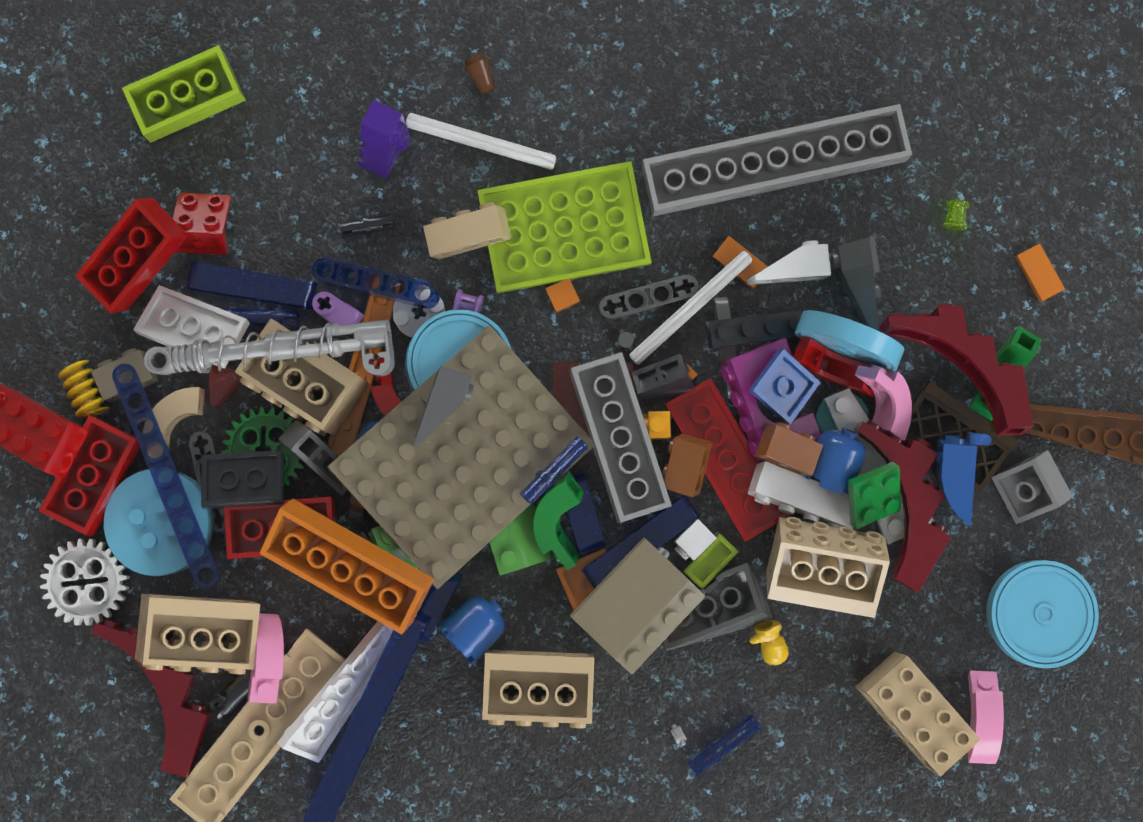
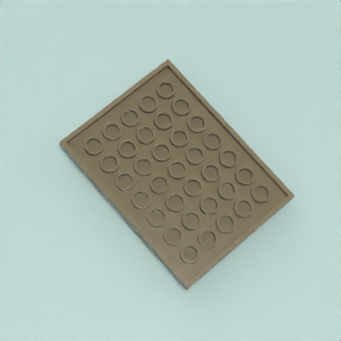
(469, 473)

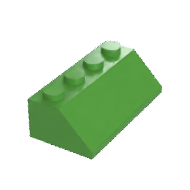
(516, 544)

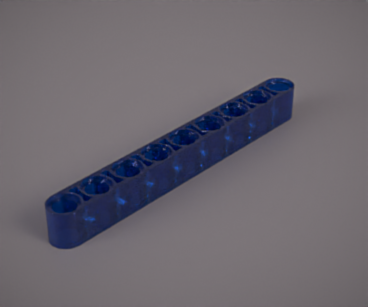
(156, 466)
(365, 722)

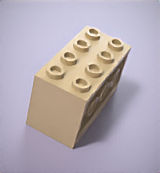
(302, 400)
(827, 567)
(191, 615)
(534, 669)
(918, 713)

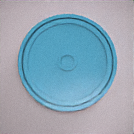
(850, 339)
(441, 340)
(141, 530)
(1042, 613)

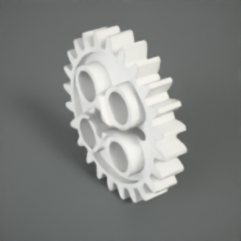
(87, 605)

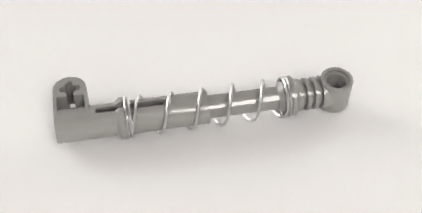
(281, 346)

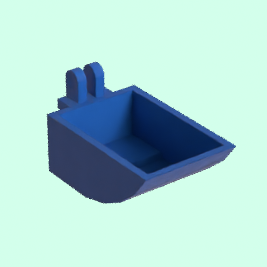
(956, 471)

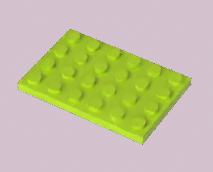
(568, 227)

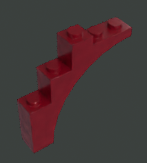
(999, 384)
(922, 541)
(183, 723)

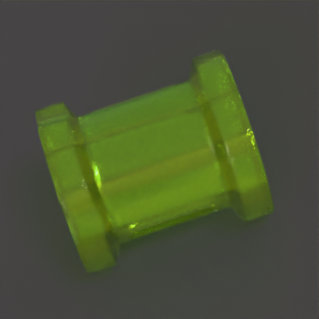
(956, 215)

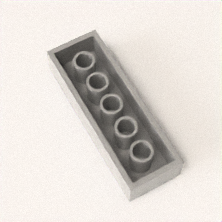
(619, 437)

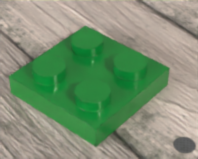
(874, 495)

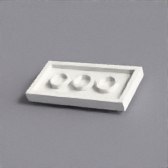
(181, 320)

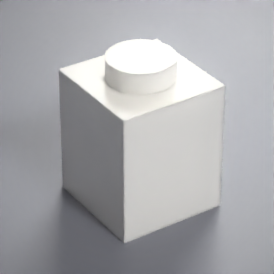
(693, 540)

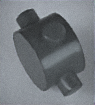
(625, 340)

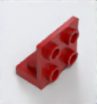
(204, 221)

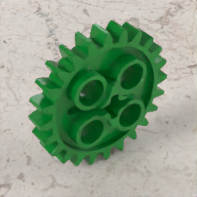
(255, 422)

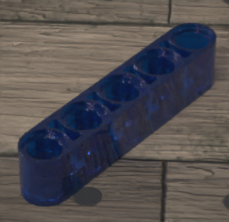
(364, 278)
(251, 285)
(656, 530)

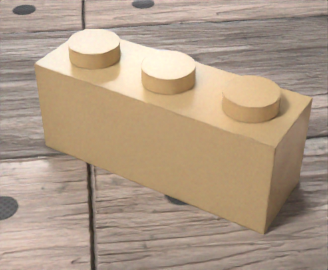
(467, 231)

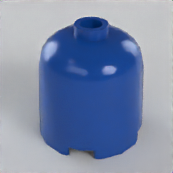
(839, 459)
(473, 627)

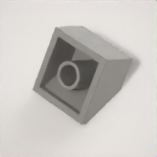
(1032, 487)

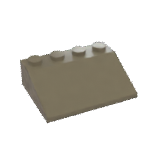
(637, 605)

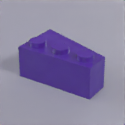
(384, 137)

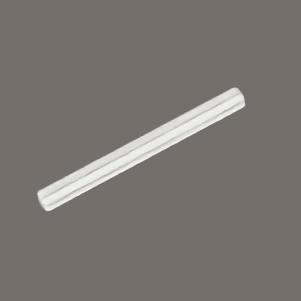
(481, 141)
(690, 307)

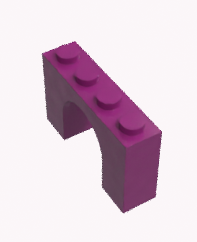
(740, 374)

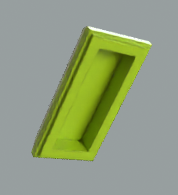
(710, 562)

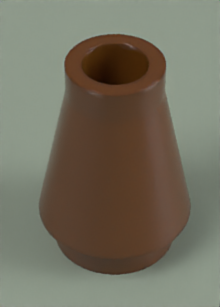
(480, 72)

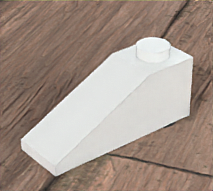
(802, 264)

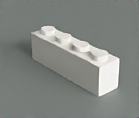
(799, 495)

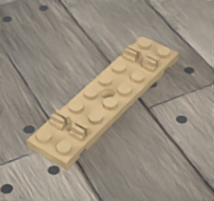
(241, 753)

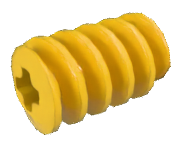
(81, 390)

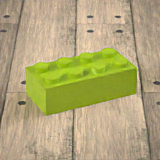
(183, 94)

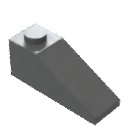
(446, 395)
(312, 452)

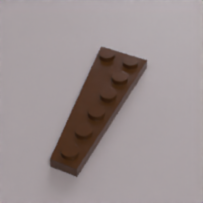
(1091, 430)

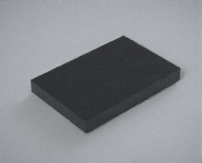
(242, 479)

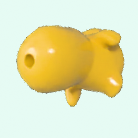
(772, 643)

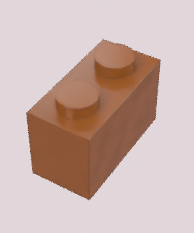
(788, 449)
(686, 464)

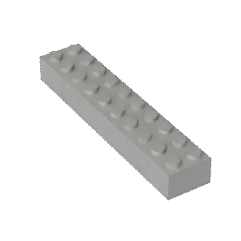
(776, 160)

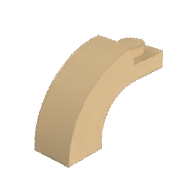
(174, 409)

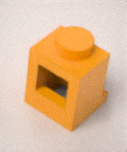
(658, 425)

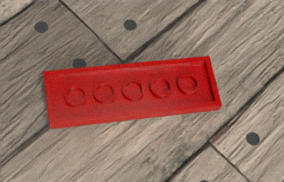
(730, 463)

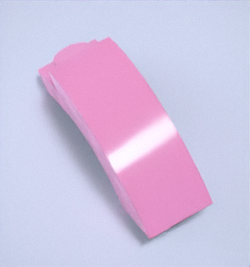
(892, 399)
(268, 660)
(986, 716)

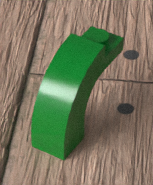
(1018, 350)
(547, 525)

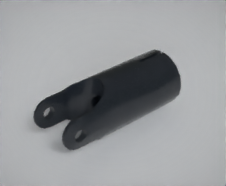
(233, 694)

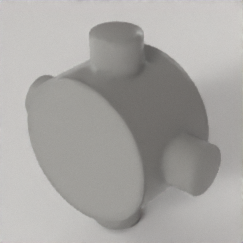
(678, 735)

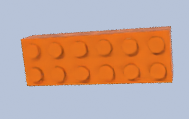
(346, 566)

